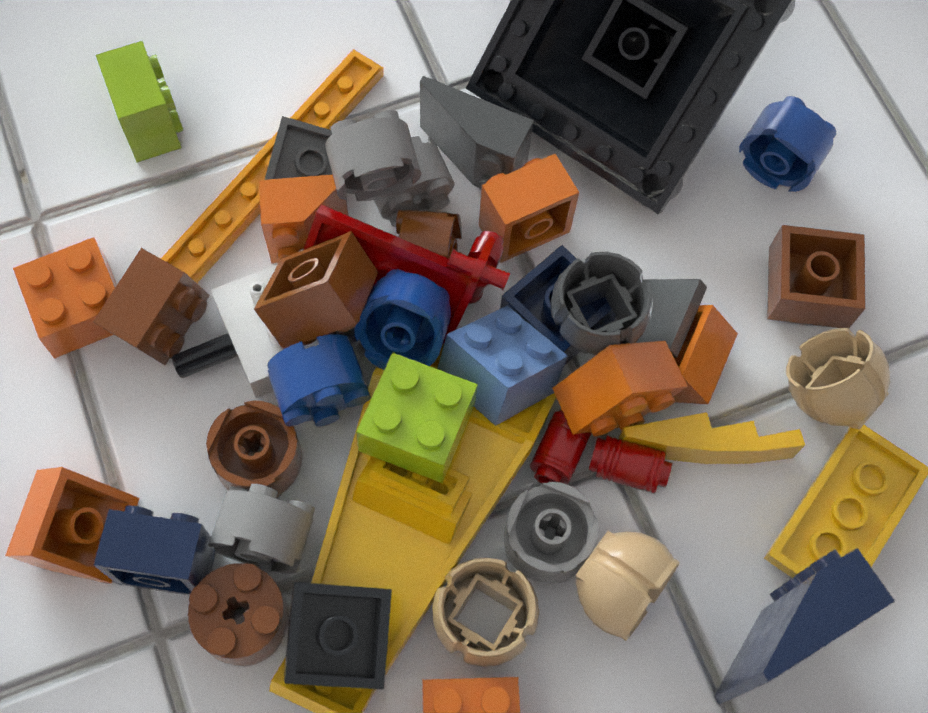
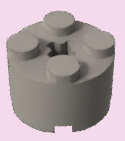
(372, 156)
(428, 192)
(262, 529)
(575, 535)

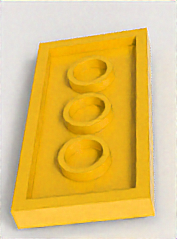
(850, 503)

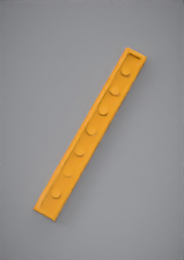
(240, 201)

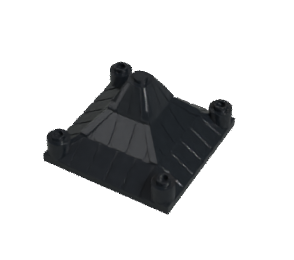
(626, 80)

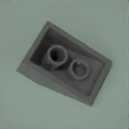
(474, 132)

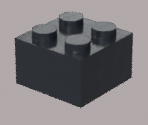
(337, 636)

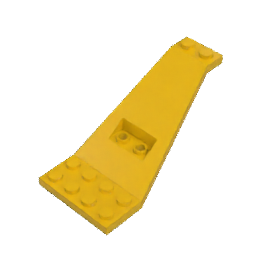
(411, 530)

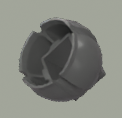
(600, 277)

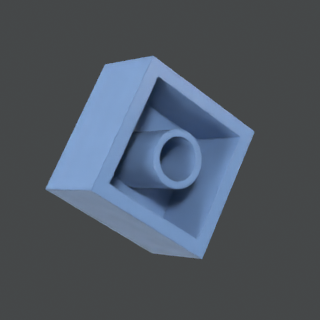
(506, 360)

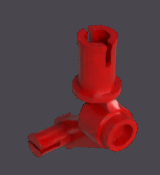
(482, 263)

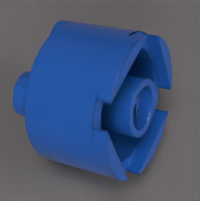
(787, 144)
(404, 317)
(317, 381)

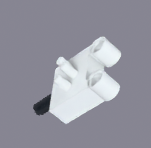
(245, 337)

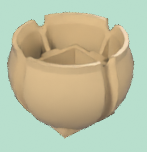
(839, 377)
(622, 580)
(503, 586)

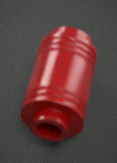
(558, 451)
(630, 464)

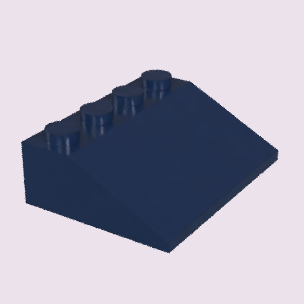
(804, 618)

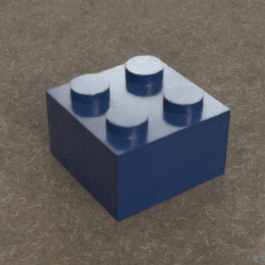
(533, 296)
(154, 550)

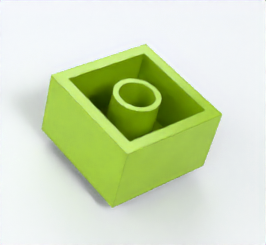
(141, 100)
(416, 417)

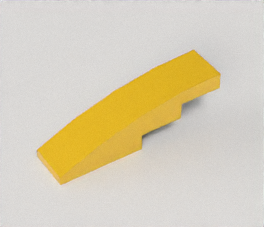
(695, 441)

